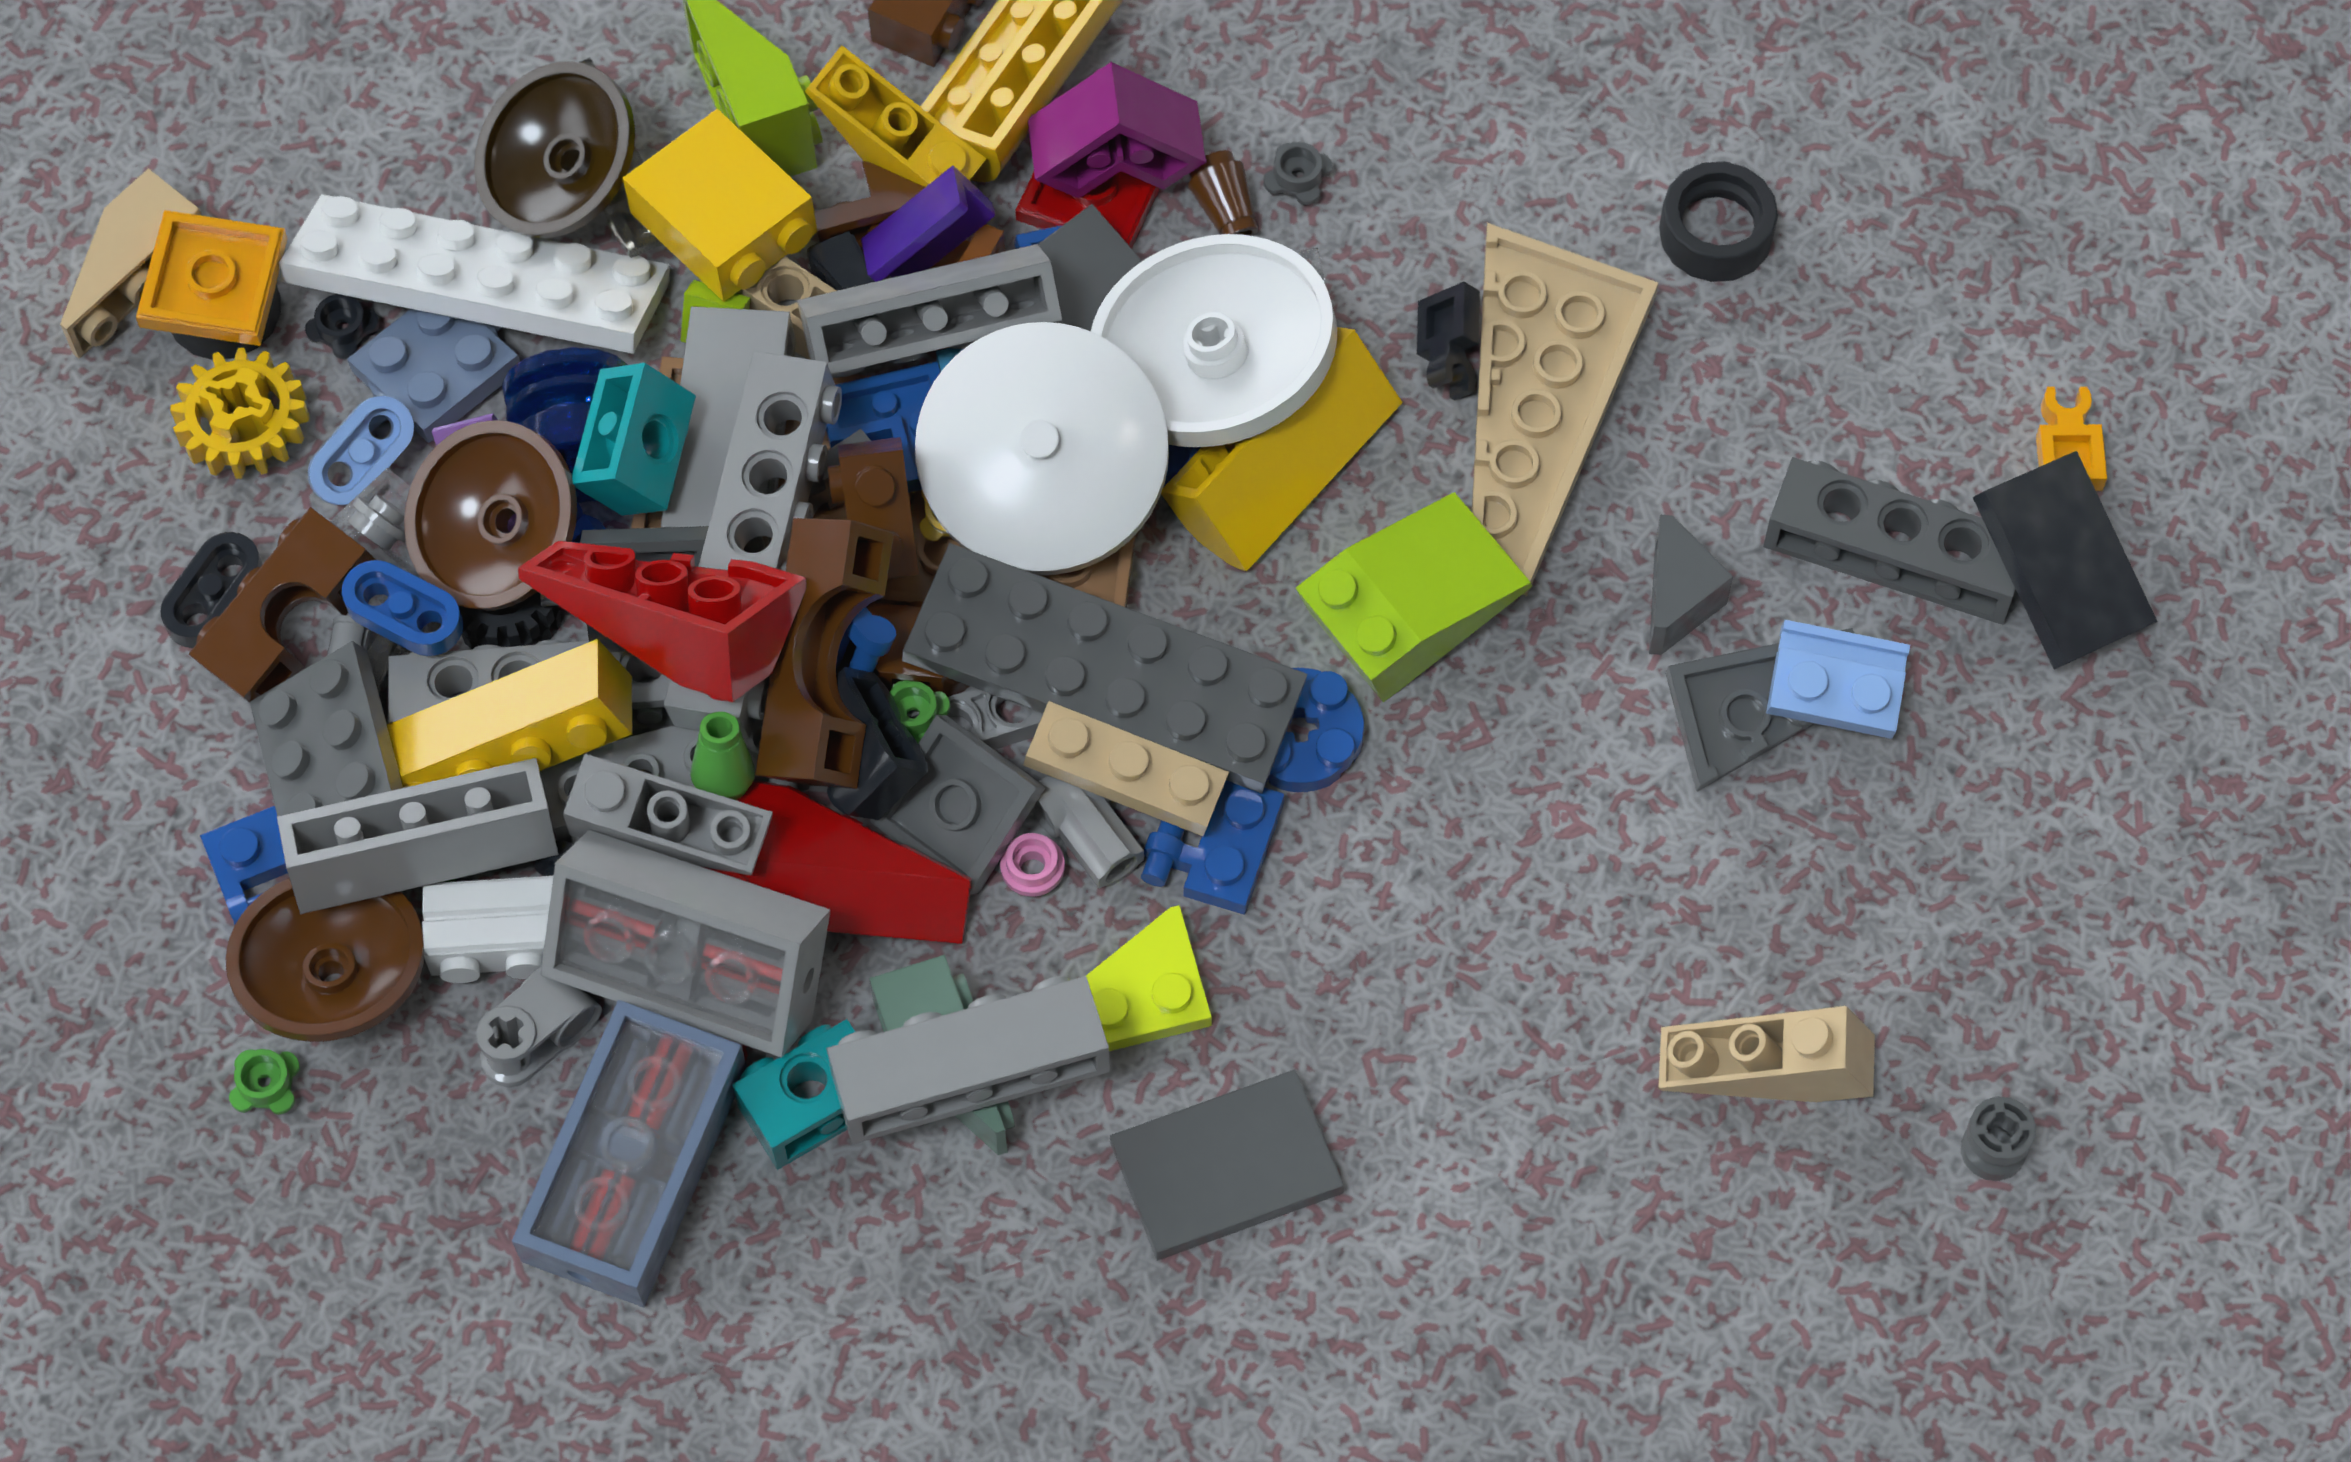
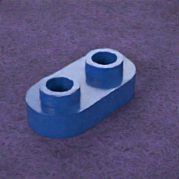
(407, 609)

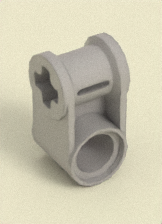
(539, 1018)

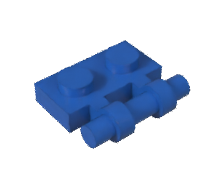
(1228, 854)

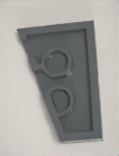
(1724, 711)

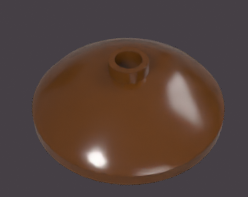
(463, 509)
(284, 956)

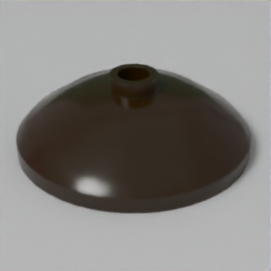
(537, 137)

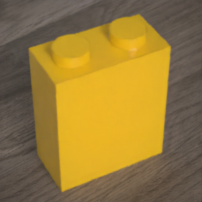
(721, 205)

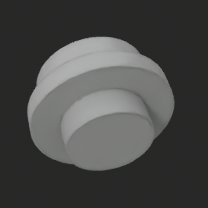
(378, 521)

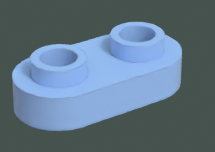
(360, 450)

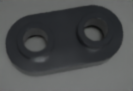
(204, 588)

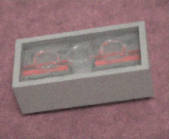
(684, 942)

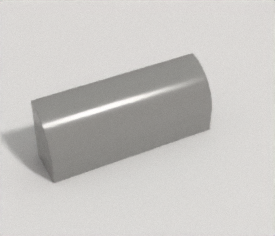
(716, 371)

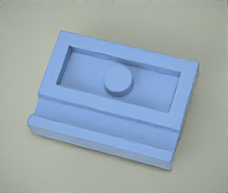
(1838, 679)

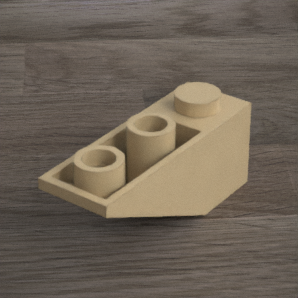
(118, 261)
(1772, 1056)

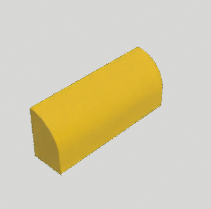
(1251, 490)

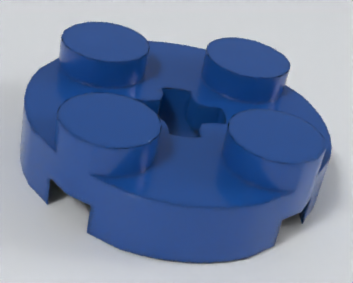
(1331, 746)

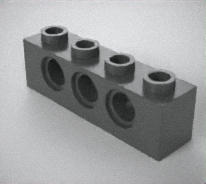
(1867, 552)

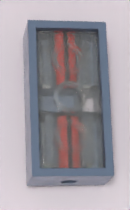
(630, 1154)

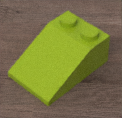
(754, 85)
(1412, 592)

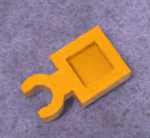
(2070, 434)

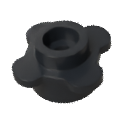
(340, 309)

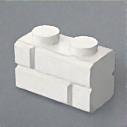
(485, 927)

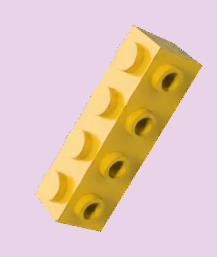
(537, 713)

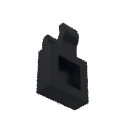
(1444, 331)

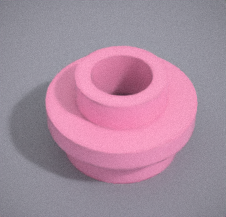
(1030, 847)

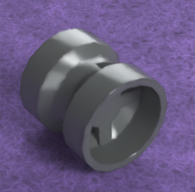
(1994, 1153)

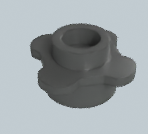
(1303, 158)

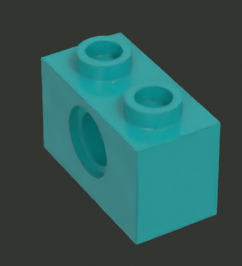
(633, 439)
(778, 1118)

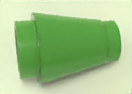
(722, 757)

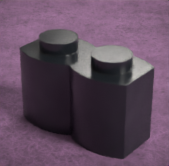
(890, 753)

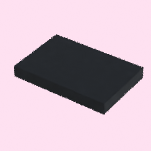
(2065, 559)

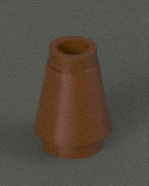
(1224, 193)

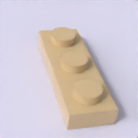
(1125, 768)

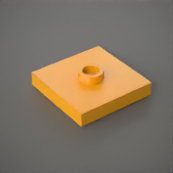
(211, 278)

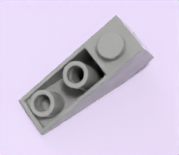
(665, 816)

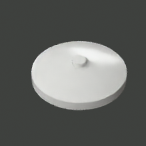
(1225, 334)
(1042, 447)

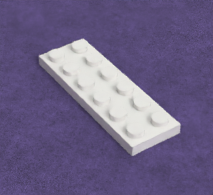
(475, 273)

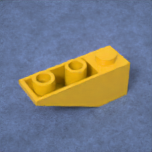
(887, 124)

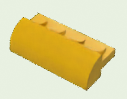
(1013, 71)

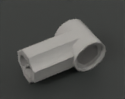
(1088, 830)

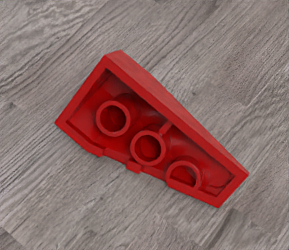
(686, 621)
(854, 871)

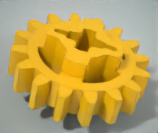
(240, 413)

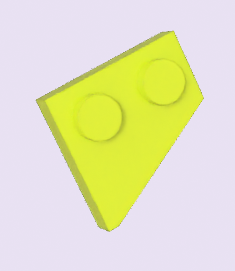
(1150, 986)

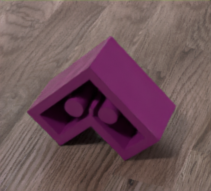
(1114, 126)

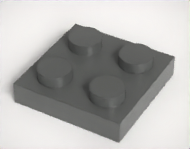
(964, 804)

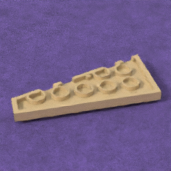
(1548, 369)

